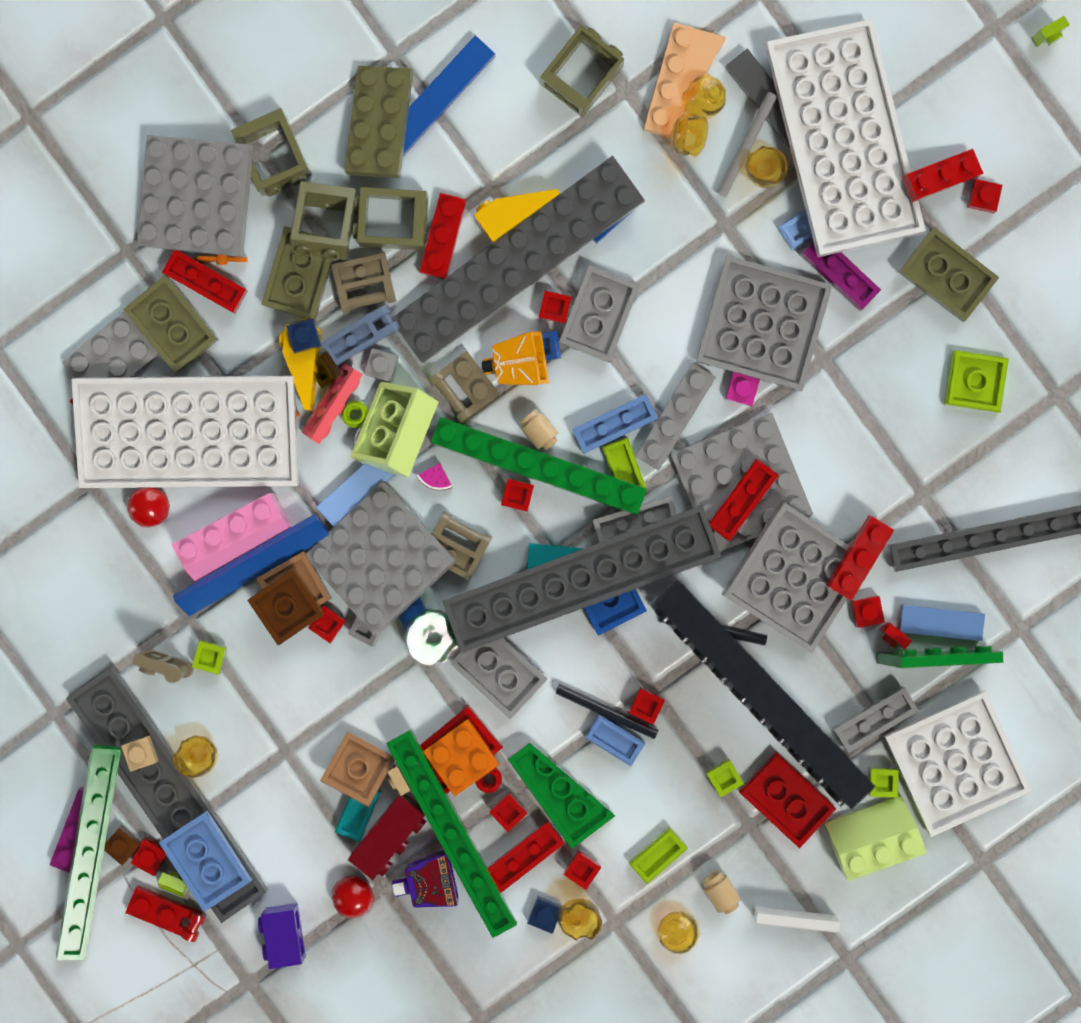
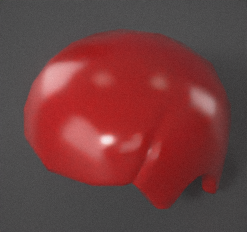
(148, 507)
(352, 897)

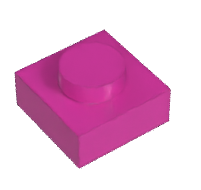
(742, 389)

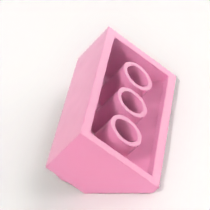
(231, 536)

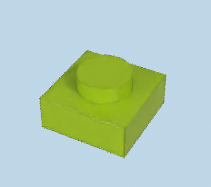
(1051, 32)
(209, 657)
(724, 778)
(885, 781)
(173, 883)

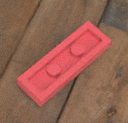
(332, 404)

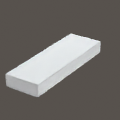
(796, 919)

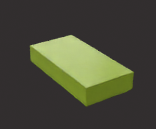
(623, 462)
(658, 855)

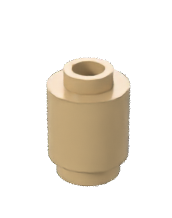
(539, 430)
(721, 892)

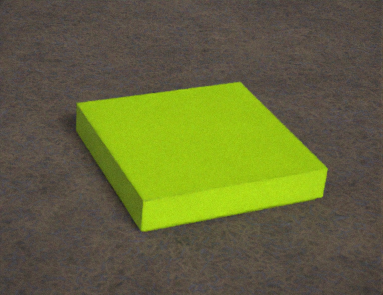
(976, 381)

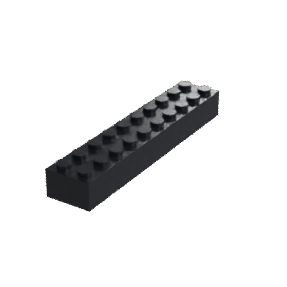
(769, 700)

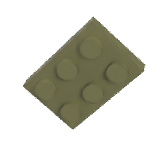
(948, 274)
(296, 281)
(171, 324)

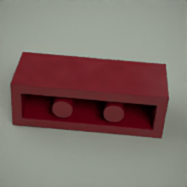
(388, 836)

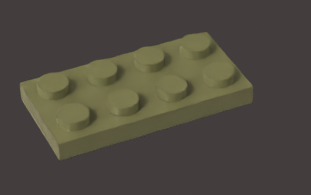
(379, 121)

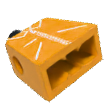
(518, 361)

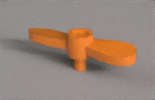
(220, 259)

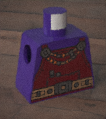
(429, 882)

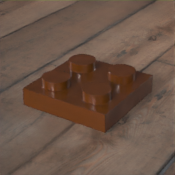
(286, 607)

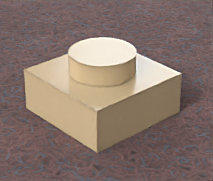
(140, 753)
(397, 780)

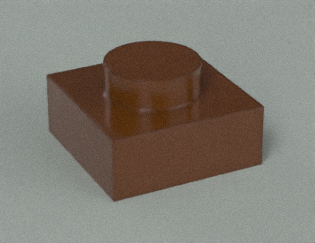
(122, 845)

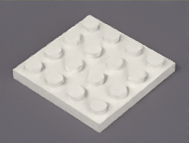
(957, 763)

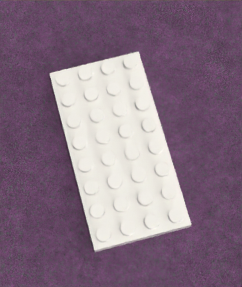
(844, 137)
(185, 431)

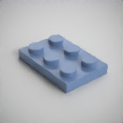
(205, 861)

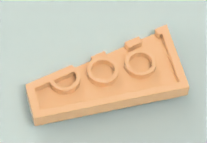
(686, 57)

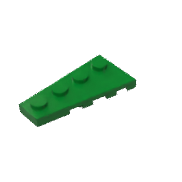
(936, 657)
(563, 800)

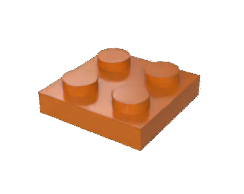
(461, 757)

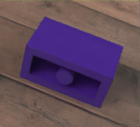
(282, 936)

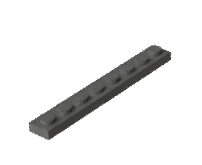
(986, 538)

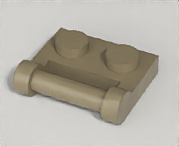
(363, 273)
(472, 382)
(466, 559)
(155, 662)

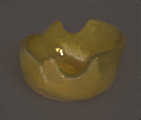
(705, 96)
(689, 134)
(766, 167)
(195, 756)
(580, 919)
(678, 932)

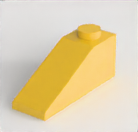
(505, 213)
(303, 369)

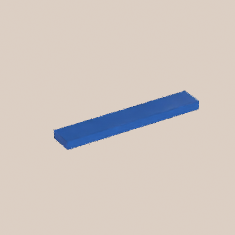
(446, 89)
(251, 565)

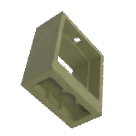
(563, 91)
(261, 127)
(329, 198)
(418, 241)

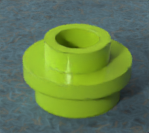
(346, 414)

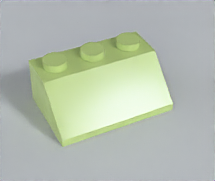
(394, 428)
(874, 838)

